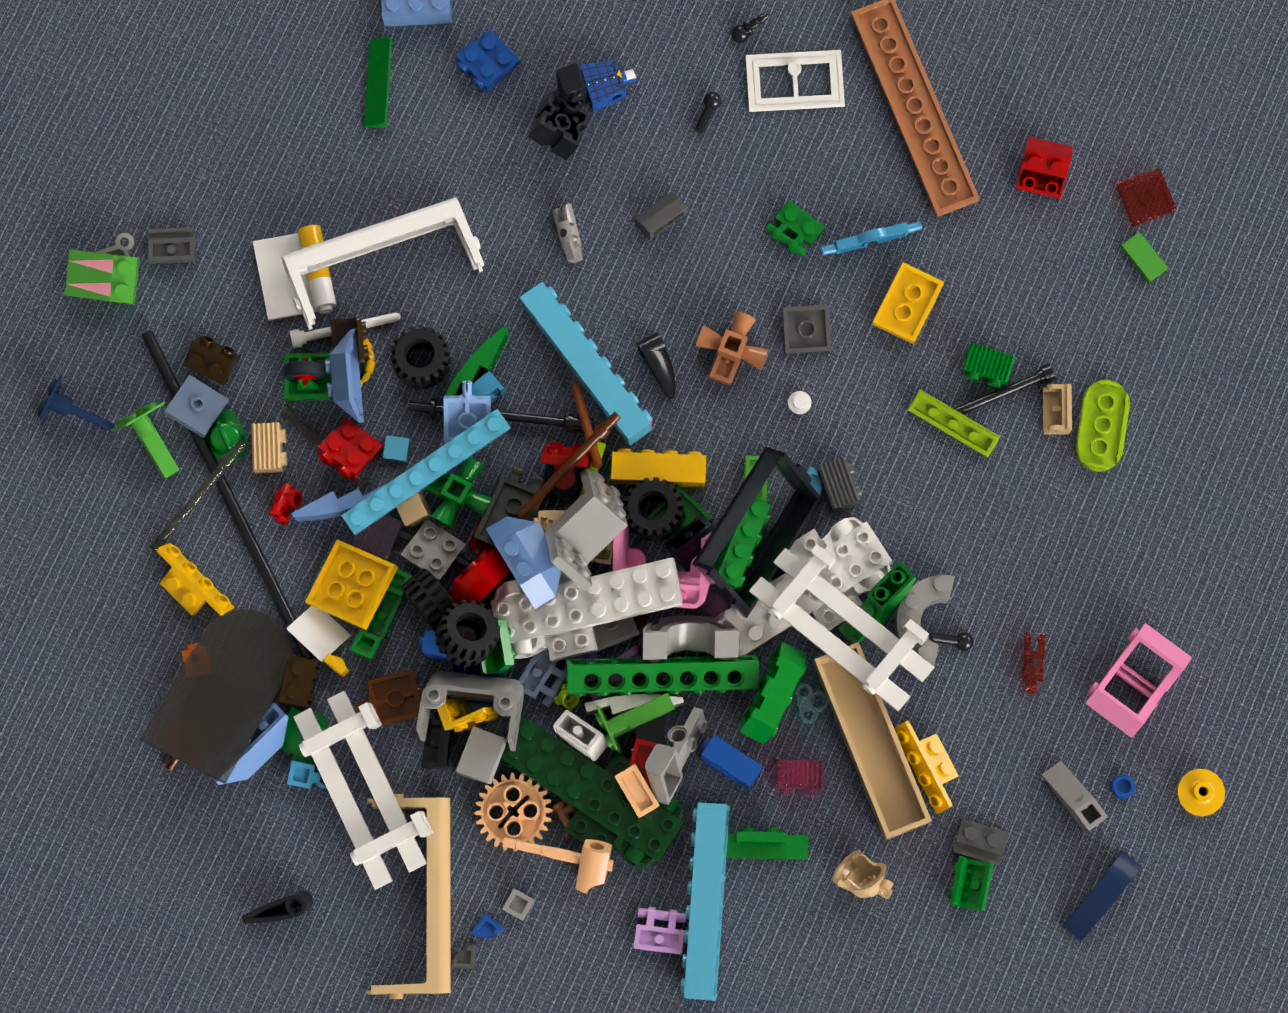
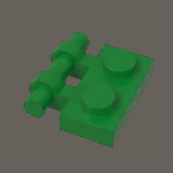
(798, 223)

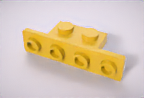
(189, 585)
(929, 764)

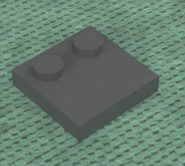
(806, 329)

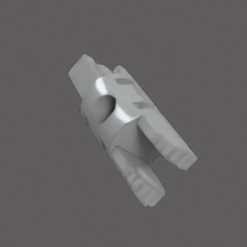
(568, 233)

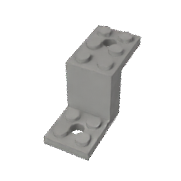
(586, 528)

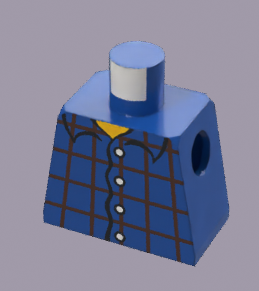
(605, 83)

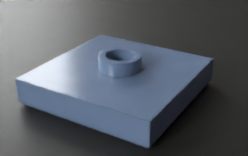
(196, 406)

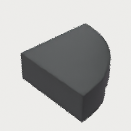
(465, 958)

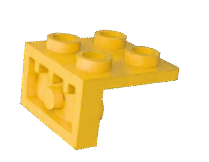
(457, 715)

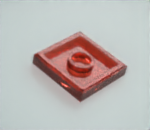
(1146, 197)

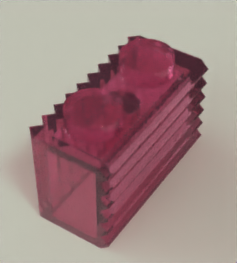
(799, 776)

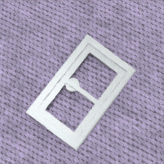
(794, 61)

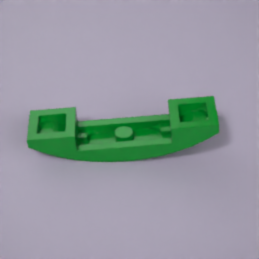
(369, 641)

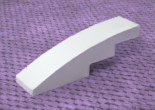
(624, 703)

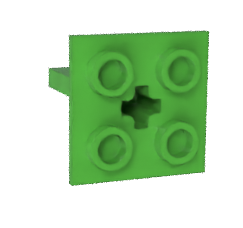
(150, 438)
(633, 718)

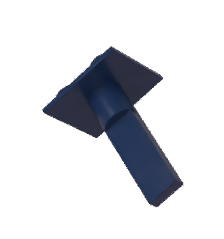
(63, 406)

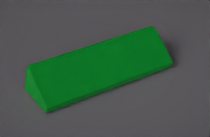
(378, 83)

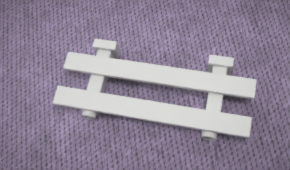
(897, 650)
(401, 832)

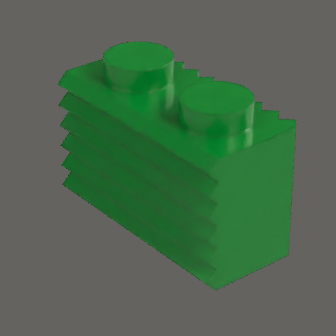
(987, 365)

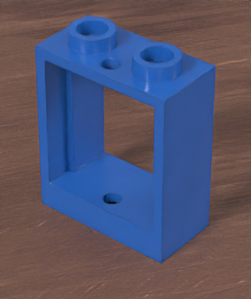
(730, 762)

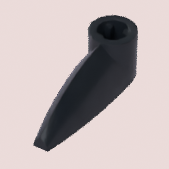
(658, 361)
(280, 909)

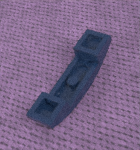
(1102, 896)

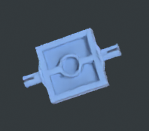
(463, 411)

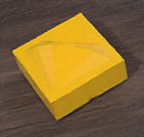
(337, 664)

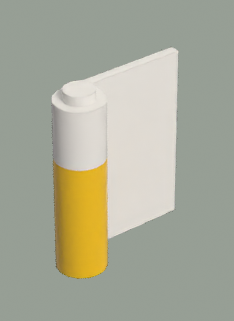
(275, 283)

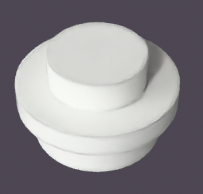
(799, 402)

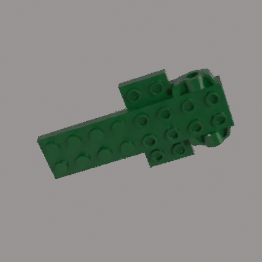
(596, 795)

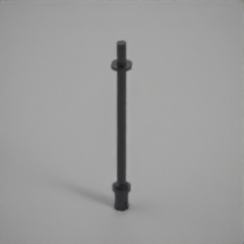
(568, 422)

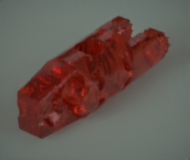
(1033, 674)

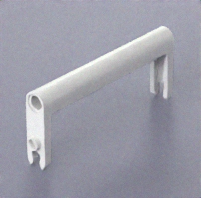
(373, 239)

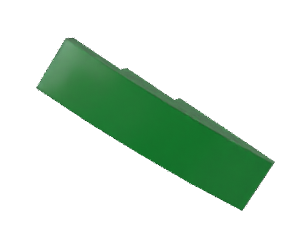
(481, 360)

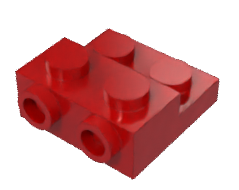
(349, 450)

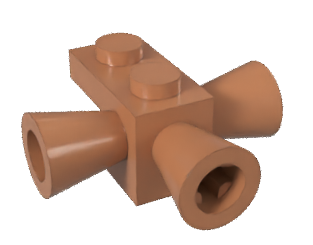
(732, 348)

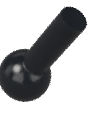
(712, 102)
(963, 641)

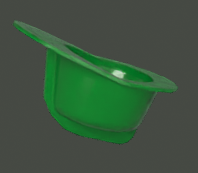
(225, 434)

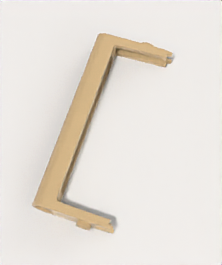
(438, 901)

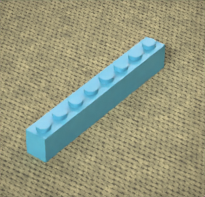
(586, 363)
(706, 901)

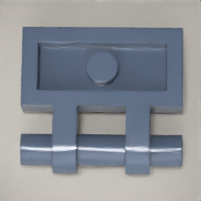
(538, 673)

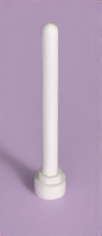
(300, 337)

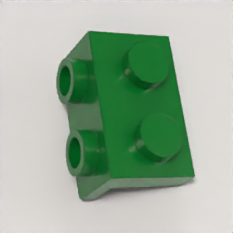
(502, 655)
(971, 884)

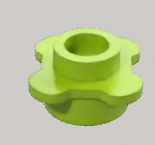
(568, 703)

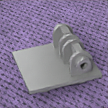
(433, 549)

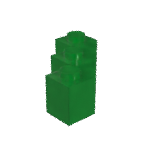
(774, 693)

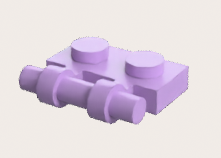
(658, 938)

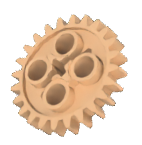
(497, 796)

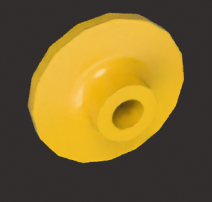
(1189, 794)

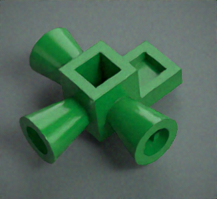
(458, 492)

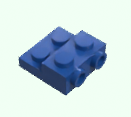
(487, 61)

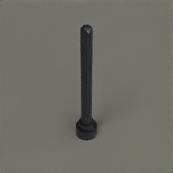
(1044, 374)

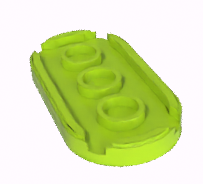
(1102, 425)

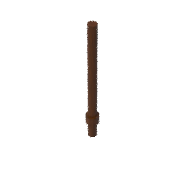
(600, 431)

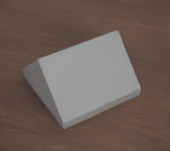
(481, 755)

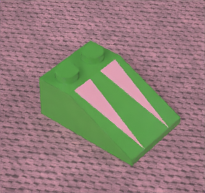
(102, 276)

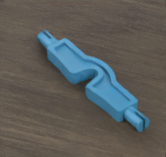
(879, 235)

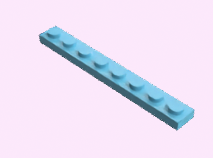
(426, 472)

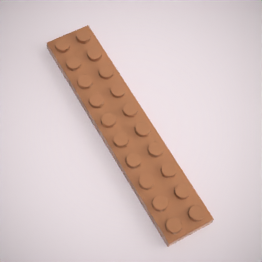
(914, 107)

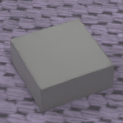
(518, 904)

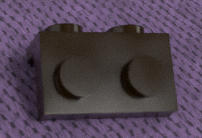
(211, 359)
(298, 681)

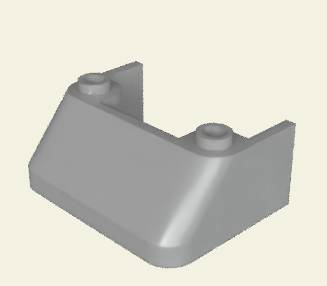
(504, 693)

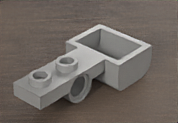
(666, 762)

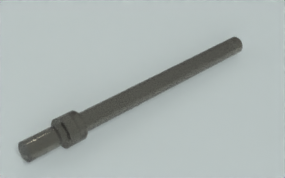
(227, 460)

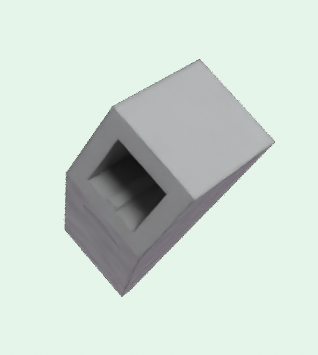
(1074, 797)

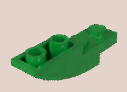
(882, 599)

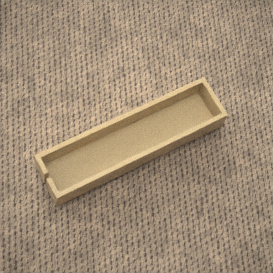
(873, 749)

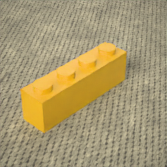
(676, 468)

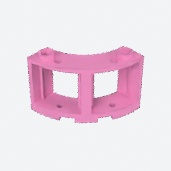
(1116, 711)

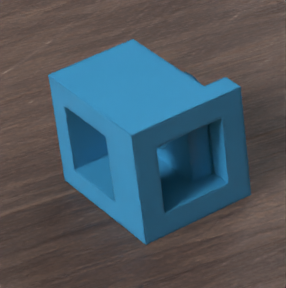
(488, 386)

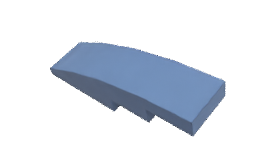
(330, 506)

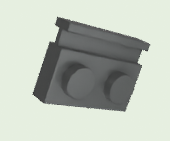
(171, 245)
(980, 842)

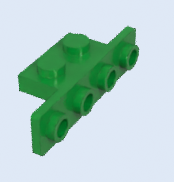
(766, 845)

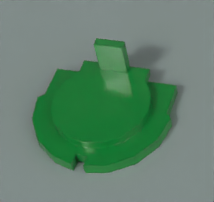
(294, 737)

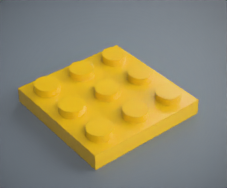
(351, 584)

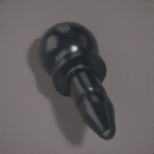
(741, 33)

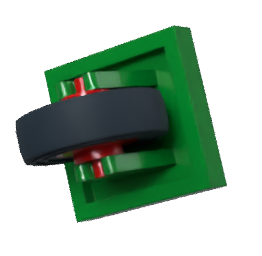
(306, 377)

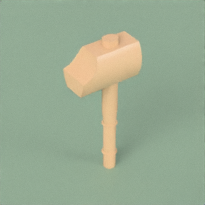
(593, 861)

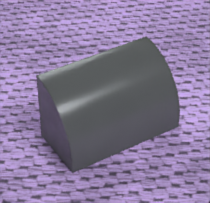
(661, 215)

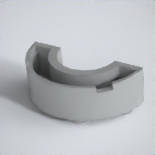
(921, 596)
(690, 633)

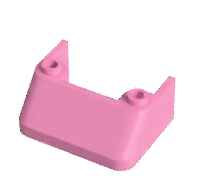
(692, 584)

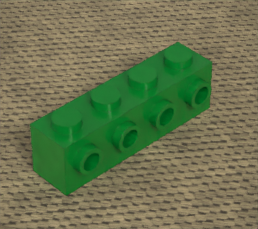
(738, 550)

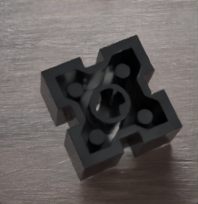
(559, 125)

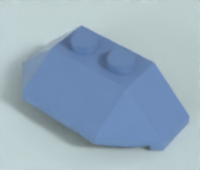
(345, 376)
(528, 557)
(262, 746)

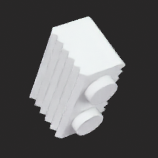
(580, 735)

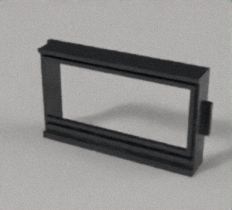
(780, 537)

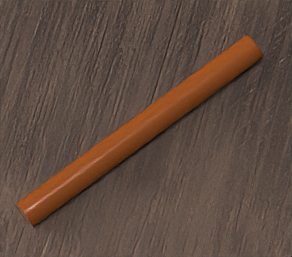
(585, 422)

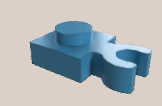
(303, 774)

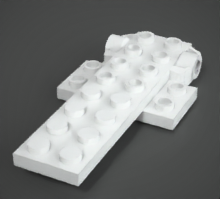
(856, 570)
(569, 619)

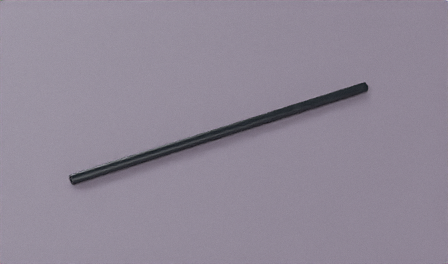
(229, 498)

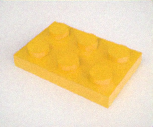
(908, 303)

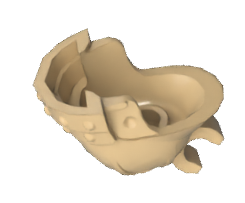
(862, 876)

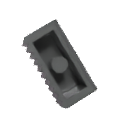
(838, 484)

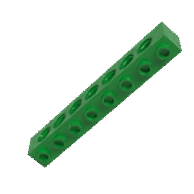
(627, 667)

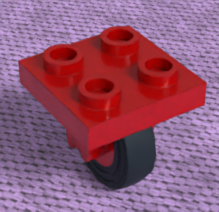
(555, 456)

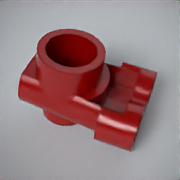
(284, 500)

